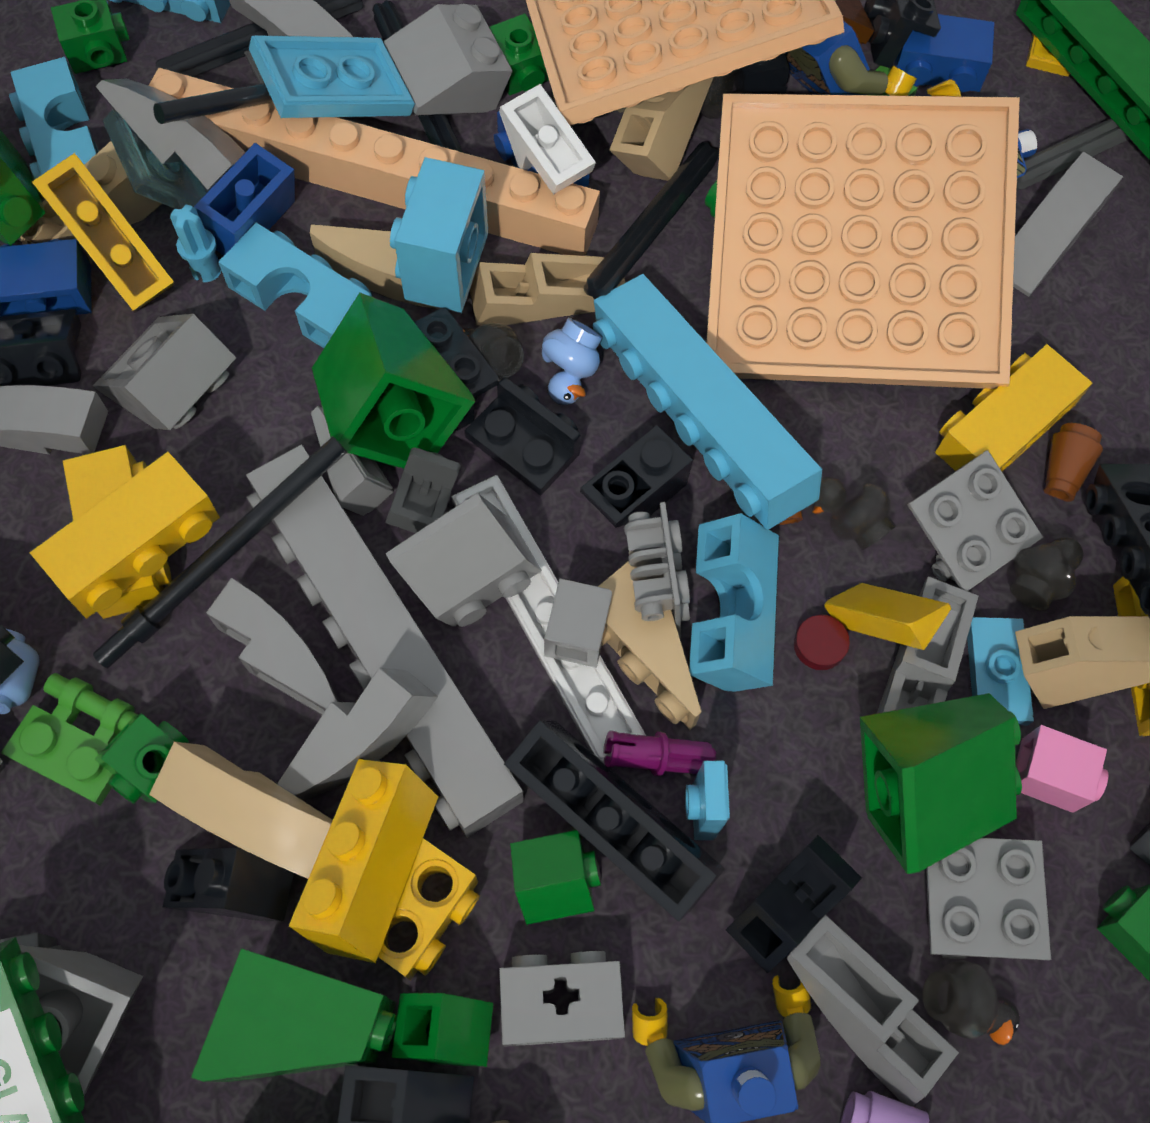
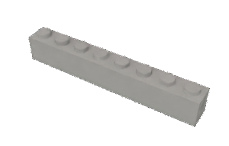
(382, 634)

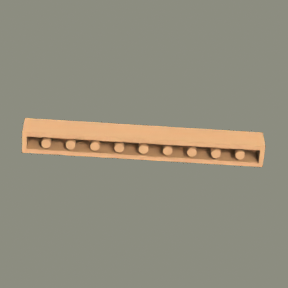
(381, 163)

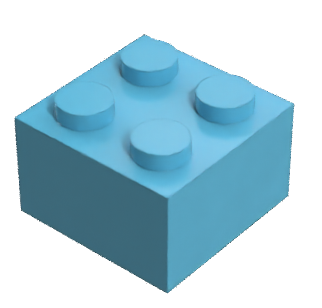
(441, 234)

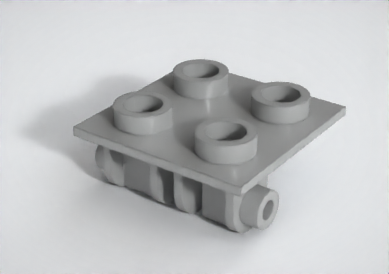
(974, 522)
(659, 577)
(989, 901)

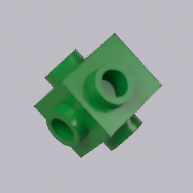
(90, 34)
(126, 752)

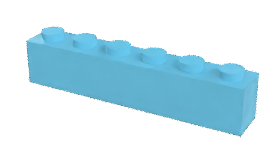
(707, 403)

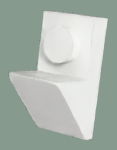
(545, 140)

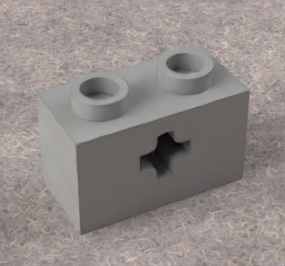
(591, 1018)

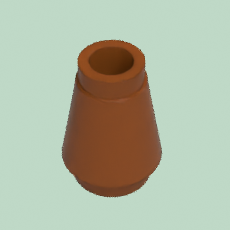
(1071, 459)

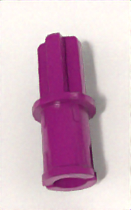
(656, 753)

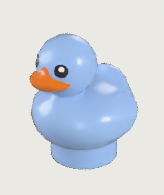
(575, 352)

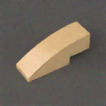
(362, 256)
(535, 291)
(241, 807)

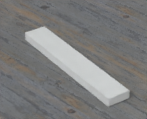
(586, 691)

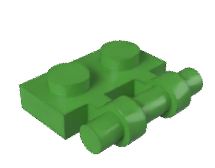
(62, 751)

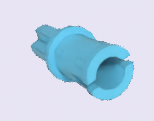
(195, 244)

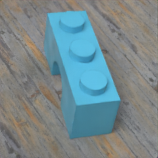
(50, 103)
(270, 265)
(743, 568)

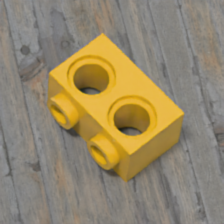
(429, 916)

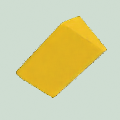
(888, 614)

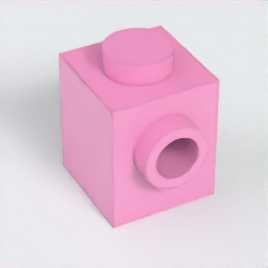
(1061, 769)

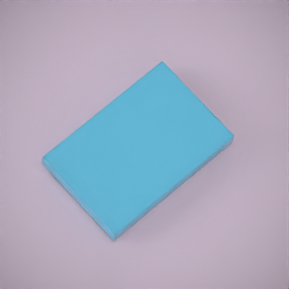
(330, 76)

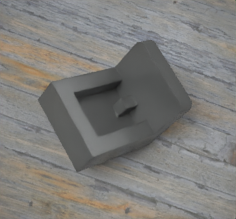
(422, 490)

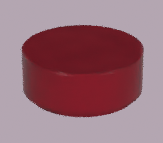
(821, 642)

